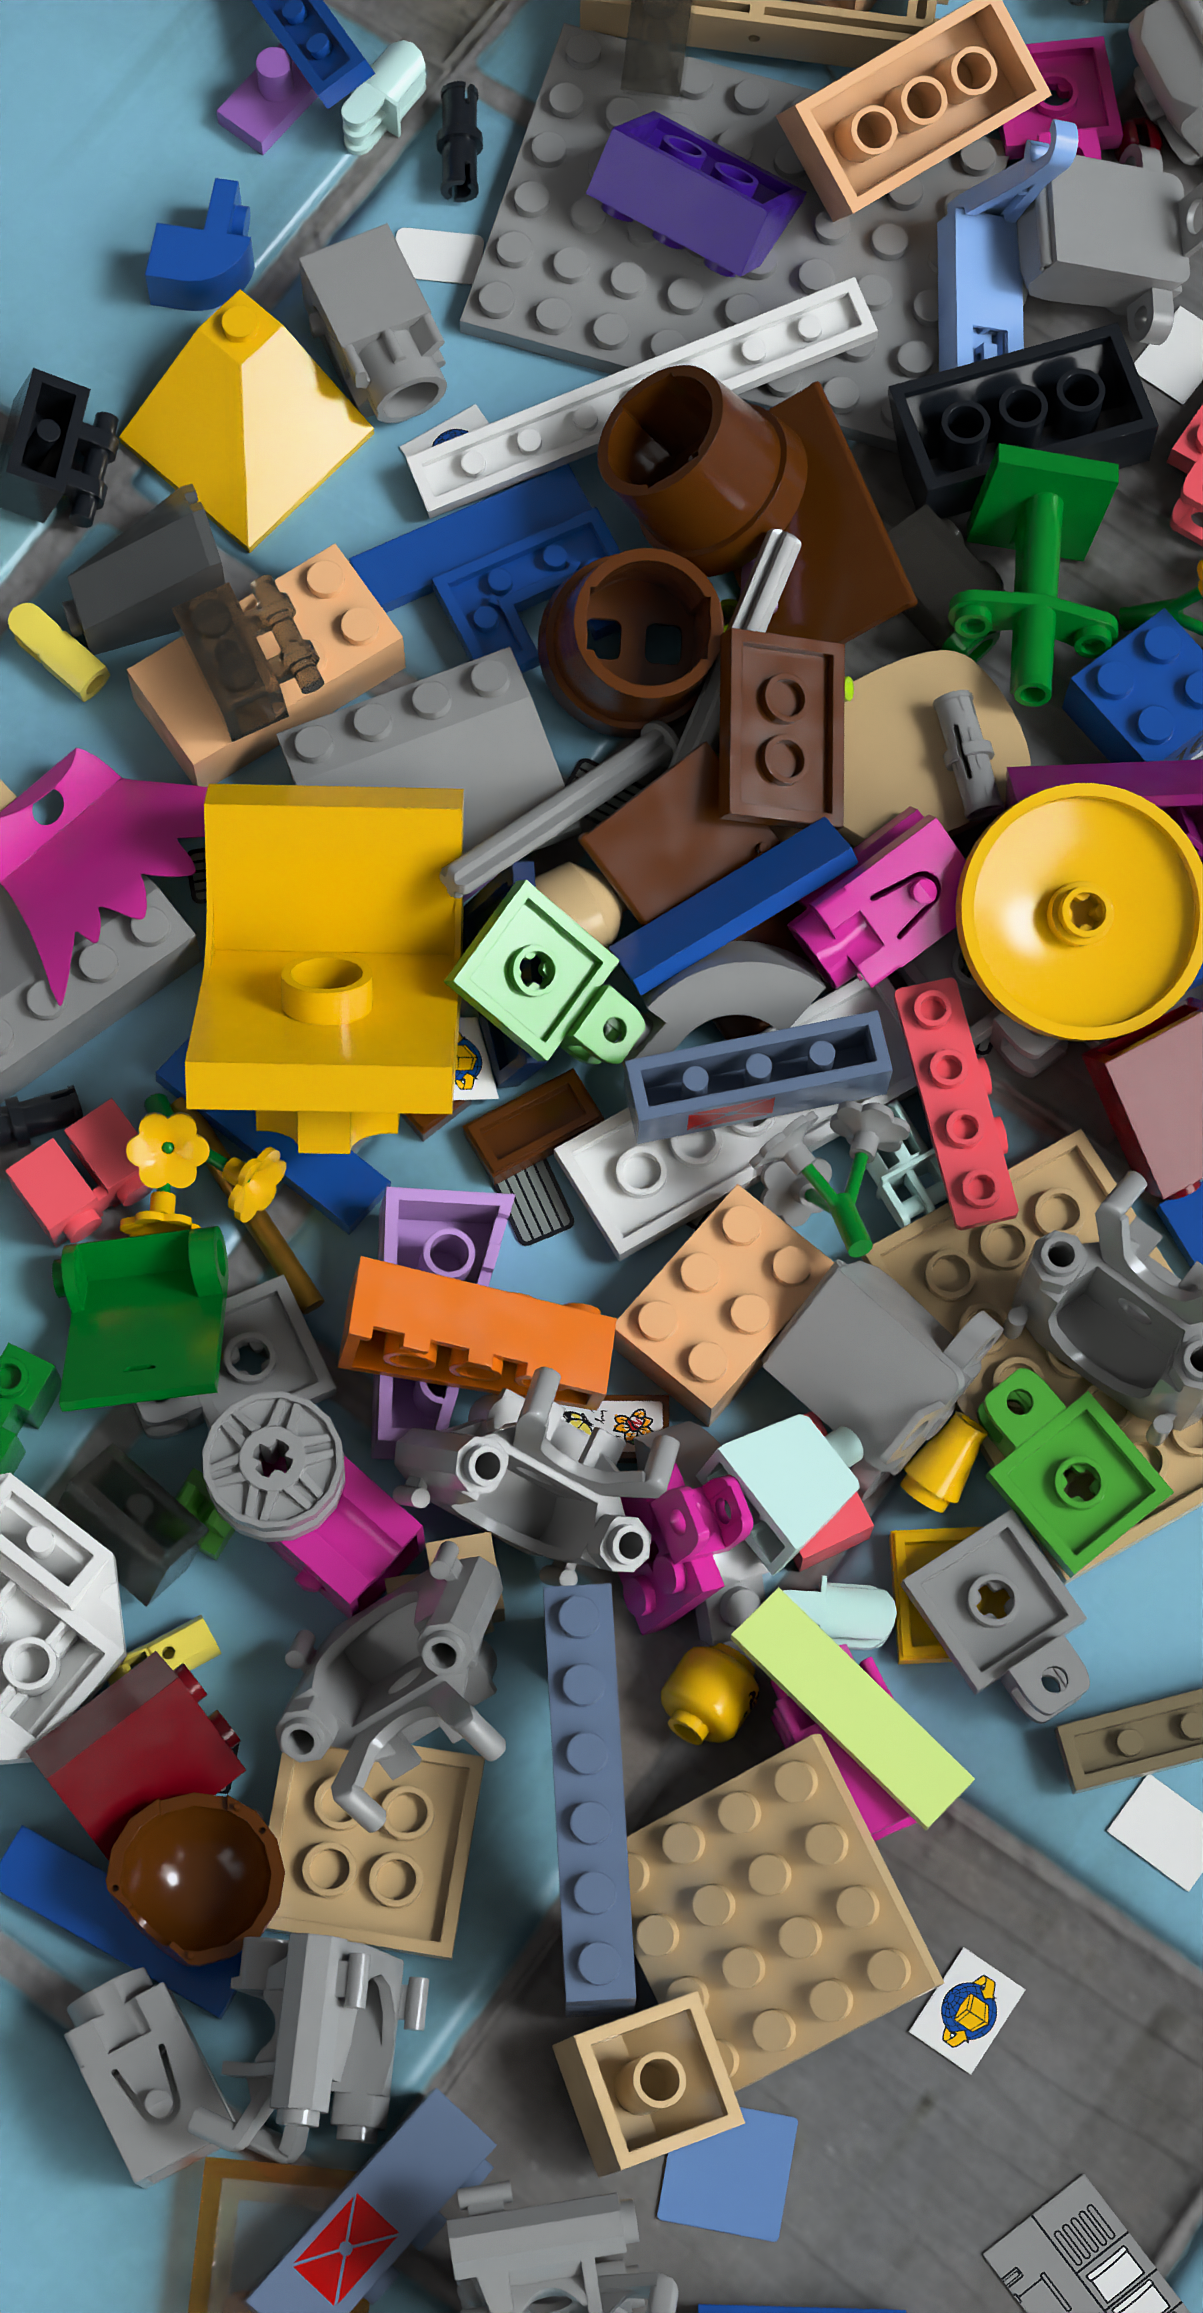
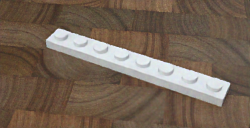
(573, 422)

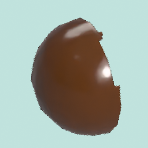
(197, 1876)

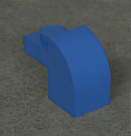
(207, 266)

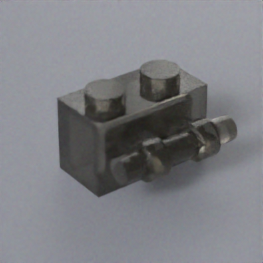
(232, 662)

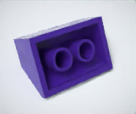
(693, 193)

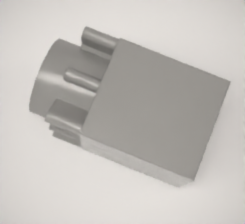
(374, 325)
(144, 2073)

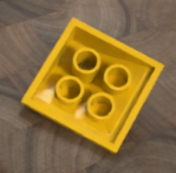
(246, 422)

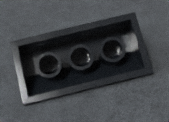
(1052, 397)

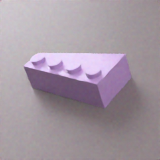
(446, 1236)

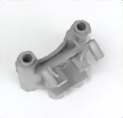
(1118, 1314)
(536, 1481)
(396, 1677)
(332, 2035)
(546, 2256)

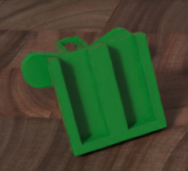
(1045, 511)

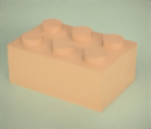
(720, 1304)

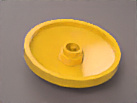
(1082, 912)

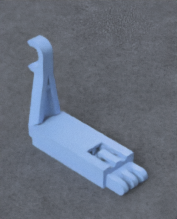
(980, 253)

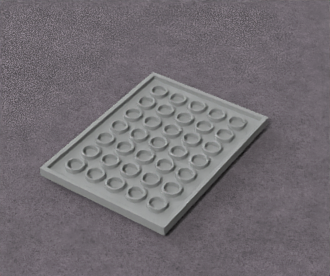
(612, 296)

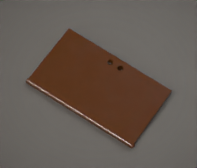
(846, 563)
(674, 845)

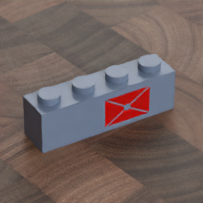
(757, 1077)
(378, 2214)

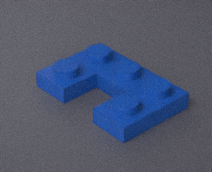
(491, 590)

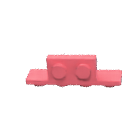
(957, 1104)

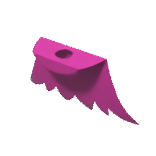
(92, 852)

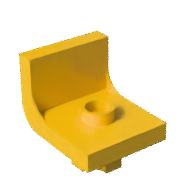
(328, 959)

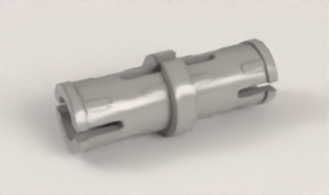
(968, 755)

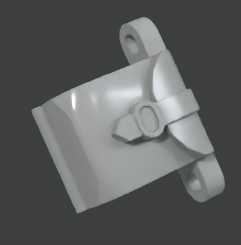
(1170, 72)
(1113, 239)
(877, 1365)

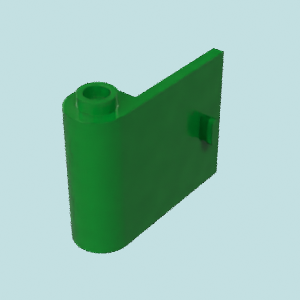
(143, 1317)

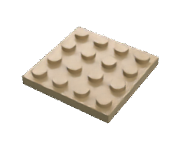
(774, 1913)

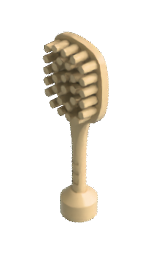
(889, 764)

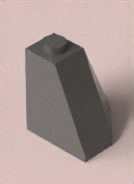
(143, 573)

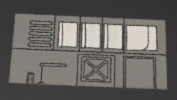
(1080, 2260)

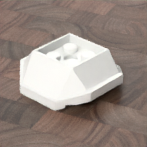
(56, 1618)

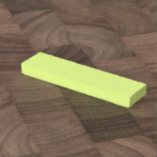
(852, 1708)

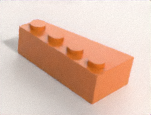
(472, 1335)

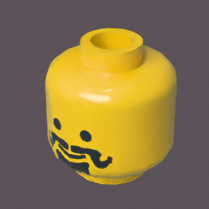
(710, 1694)

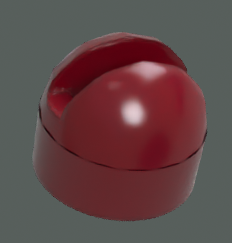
(1136, 127)

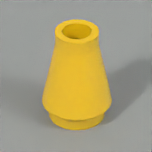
(944, 1464)

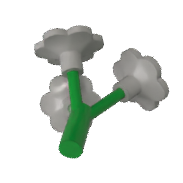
(799, 1182)

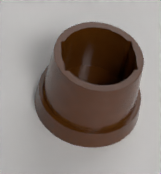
(702, 467)
(635, 592)

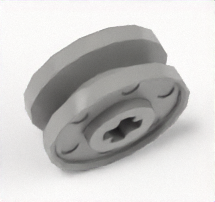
(263, 1430)

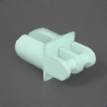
(384, 97)
(903, 1169)
(849, 1612)

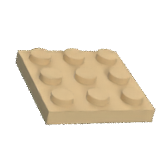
(384, 1886)

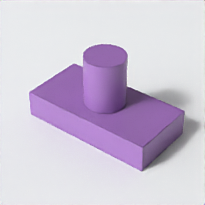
(267, 100)

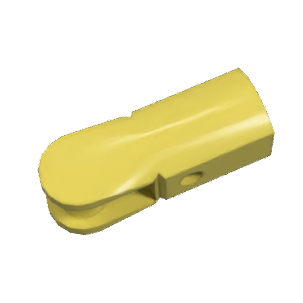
(57, 651)
(186, 1644)

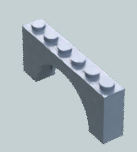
(589, 1801)

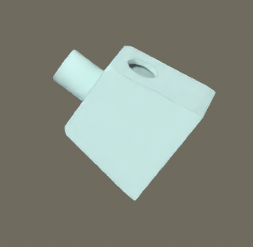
(790, 1482)

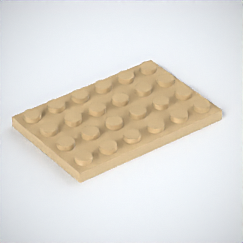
(978, 1271)

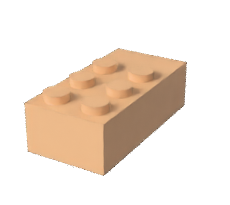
(913, 106)
(355, 651)

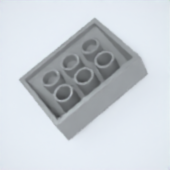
(446, 731)
(103, 983)

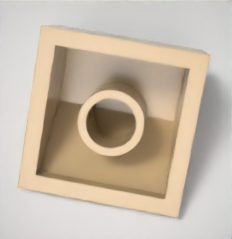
(648, 2084)

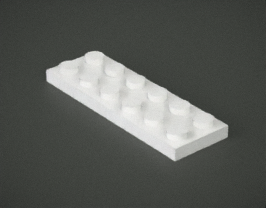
(660, 1185)

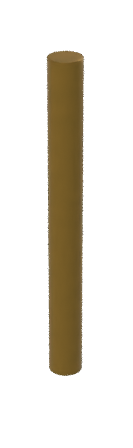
(261, 1226)

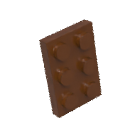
(781, 729)

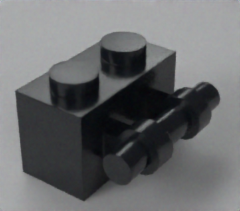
(40, 449)

